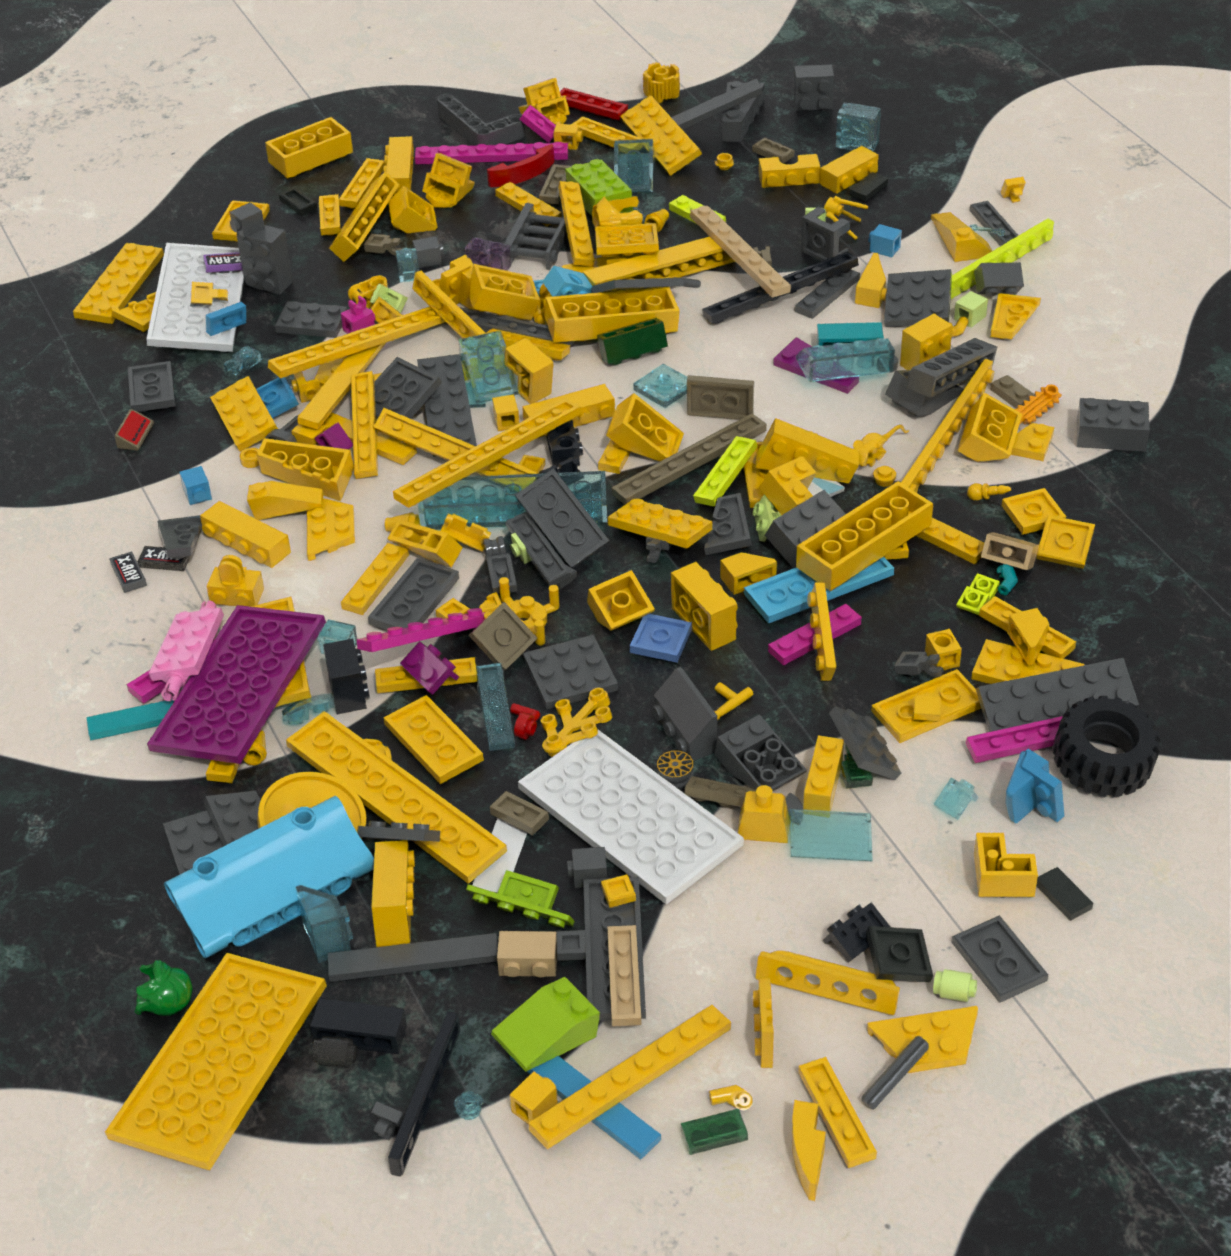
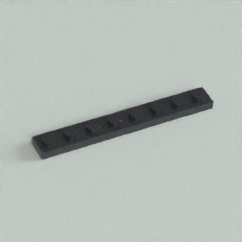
(802, 278)

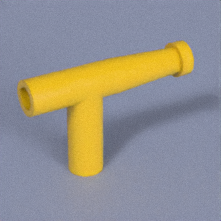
(733, 699)

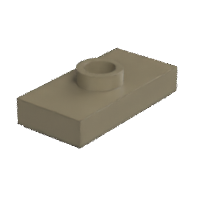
(772, 149)

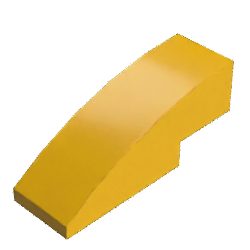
(807, 1146)

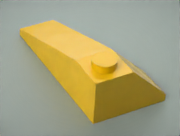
(959, 238)

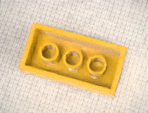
(309, 147)

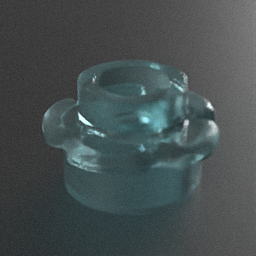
(468, 1111)

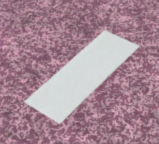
(514, 839)

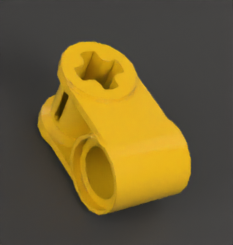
(366, 289)

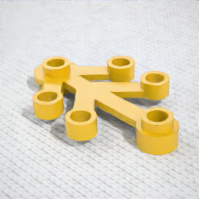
(556, 741)

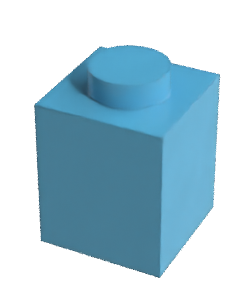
(885, 240)
(195, 485)

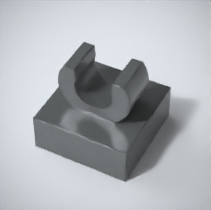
(388, 1119)

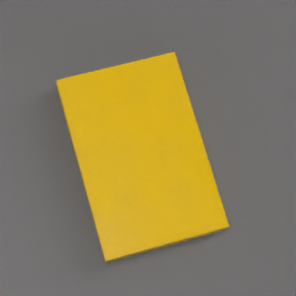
(223, 229)

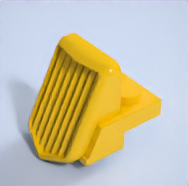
(547, 100)
(447, 181)
(457, 281)

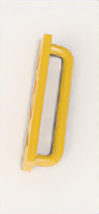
(828, 973)

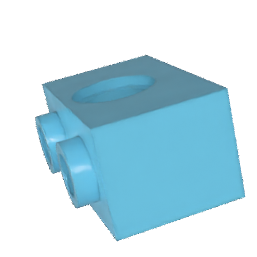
(566, 282)

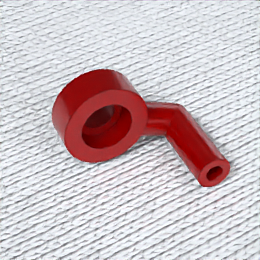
(526, 721)

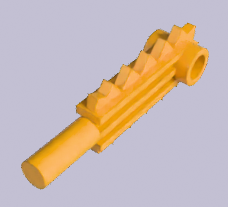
(1039, 403)

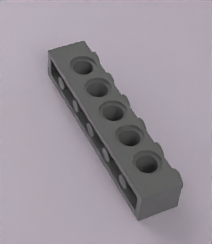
(950, 367)

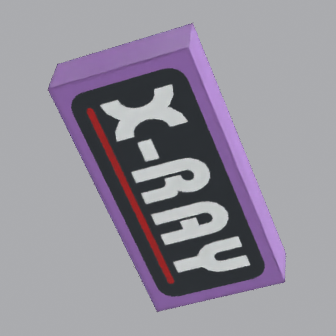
(222, 262)

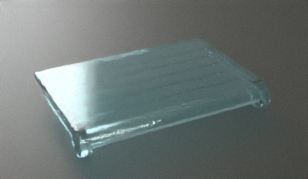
(830, 835)

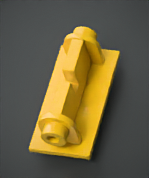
(471, 536)

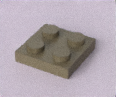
(503, 636)

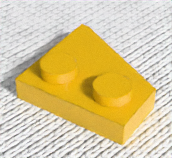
(1033, 441)

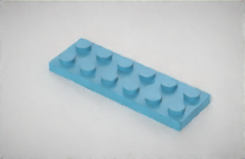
(788, 591)

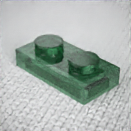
(714, 1131)

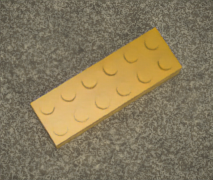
(592, 314)
(864, 535)

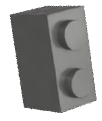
(998, 278)

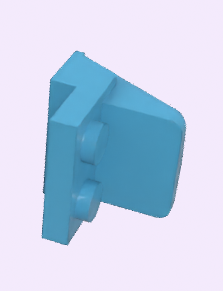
(1032, 788)

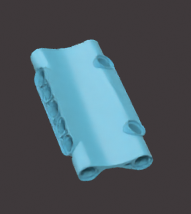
(253, 880)

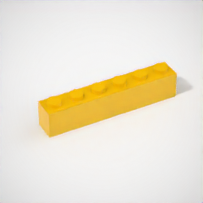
(364, 216)

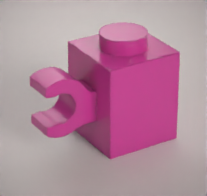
(357, 316)

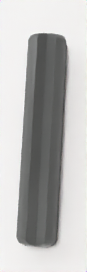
(895, 1072)

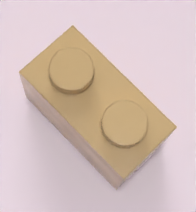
(1009, 551)
(527, 953)

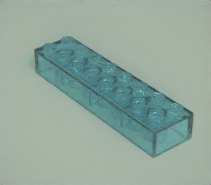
(492, 499)

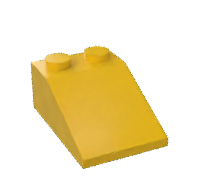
(644, 430)

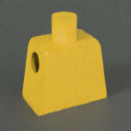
(764, 816)

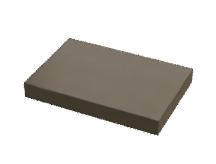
(719, 397)

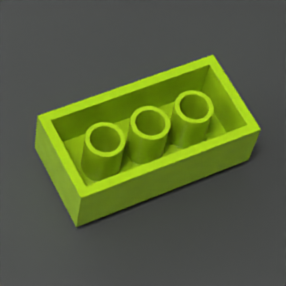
(596, 182)

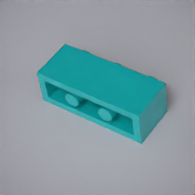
(848, 332)

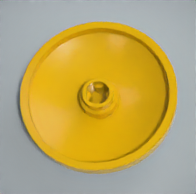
(308, 790)

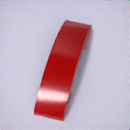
(522, 170)

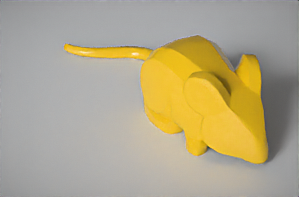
(871, 446)

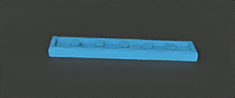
(616, 1122)

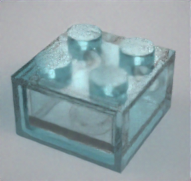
(858, 126)

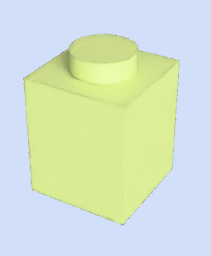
(972, 307)

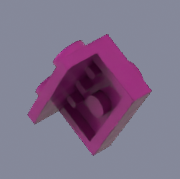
(428, 667)

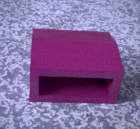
(334, 437)

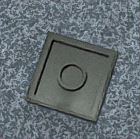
(899, 954)

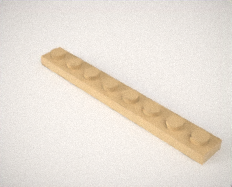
(740, 251)

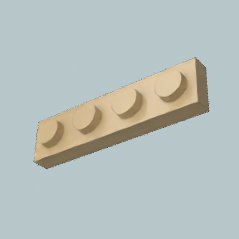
(624, 976)

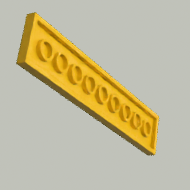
(397, 795)

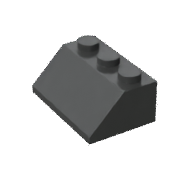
(686, 715)

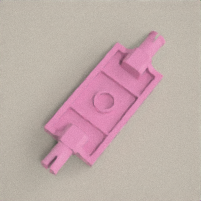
(185, 647)

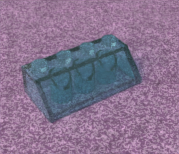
(846, 359)

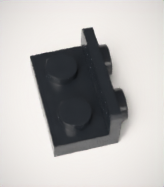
(851, 935)

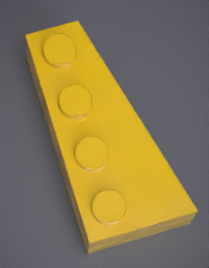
(788, 442)
(307, 465)
(393, 892)

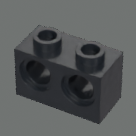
(564, 443)

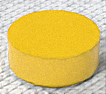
(249, 458)

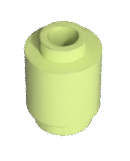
(954, 985)

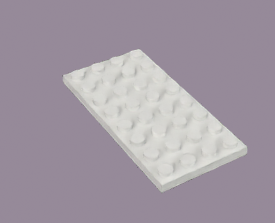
(173, 317)
(633, 813)

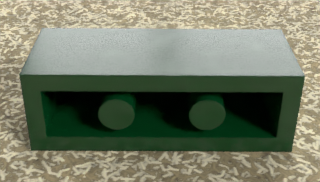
(632, 341)

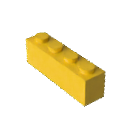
(399, 160)
(595, 404)
(245, 534)

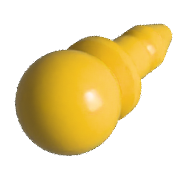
(978, 492)

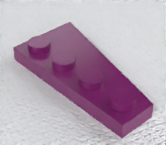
(787, 360)

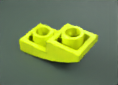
(978, 593)

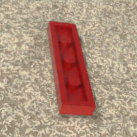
(594, 104)

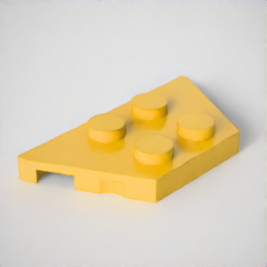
(329, 527)
(946, 1032)

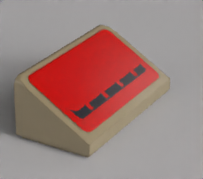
(133, 431)

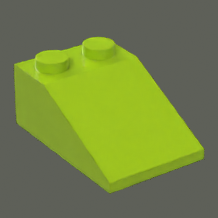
(548, 1025)

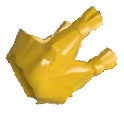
(608, 212)

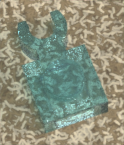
(244, 358)

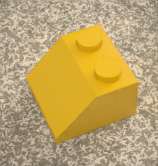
(411, 212)
(619, 601)

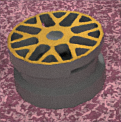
(675, 768)

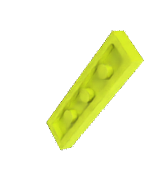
(725, 471)

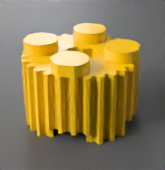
(661, 81)

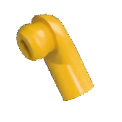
(960, 326)
(732, 1095)

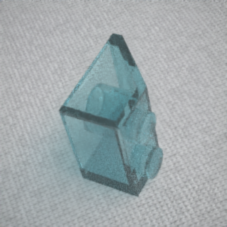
(324, 922)

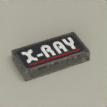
(156, 558)

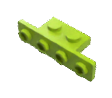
(524, 894)

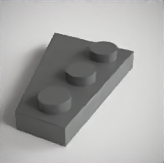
(728, 526)
(179, 535)

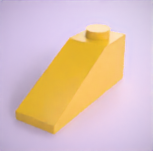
(871, 287)
(278, 499)
(426, 542)

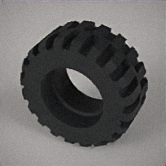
(1097, 769)

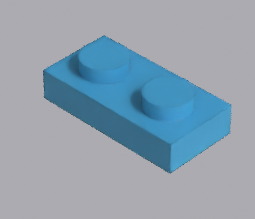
(225, 318)

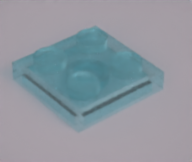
(662, 385)

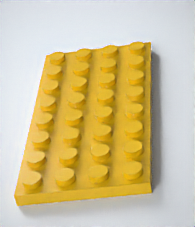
(216, 1061)

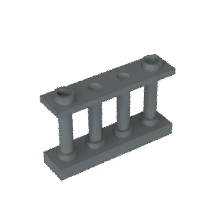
(524, 226)

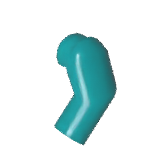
(1010, 578)

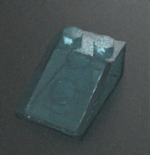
(635, 163)
(485, 366)

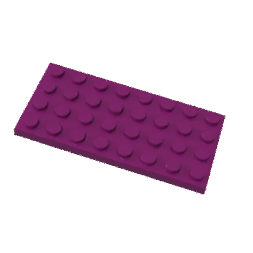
(237, 684)

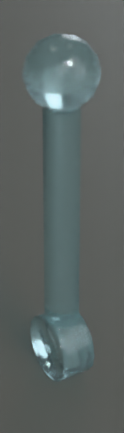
(1000, 231)

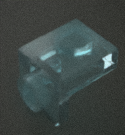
(956, 797)

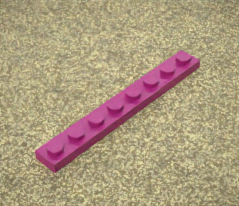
(488, 153)

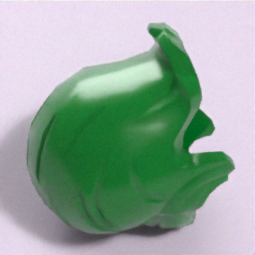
(165, 992)

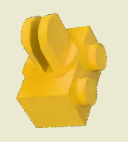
(234, 584)

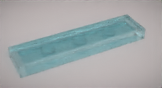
(495, 707)

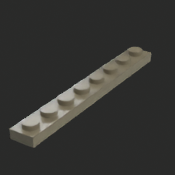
(687, 459)

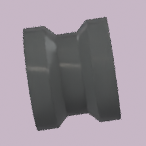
(494, 547)

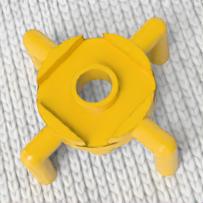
(530, 609)

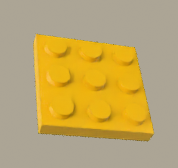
(627, 239)

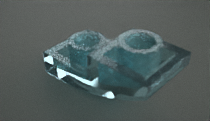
(300, 710)

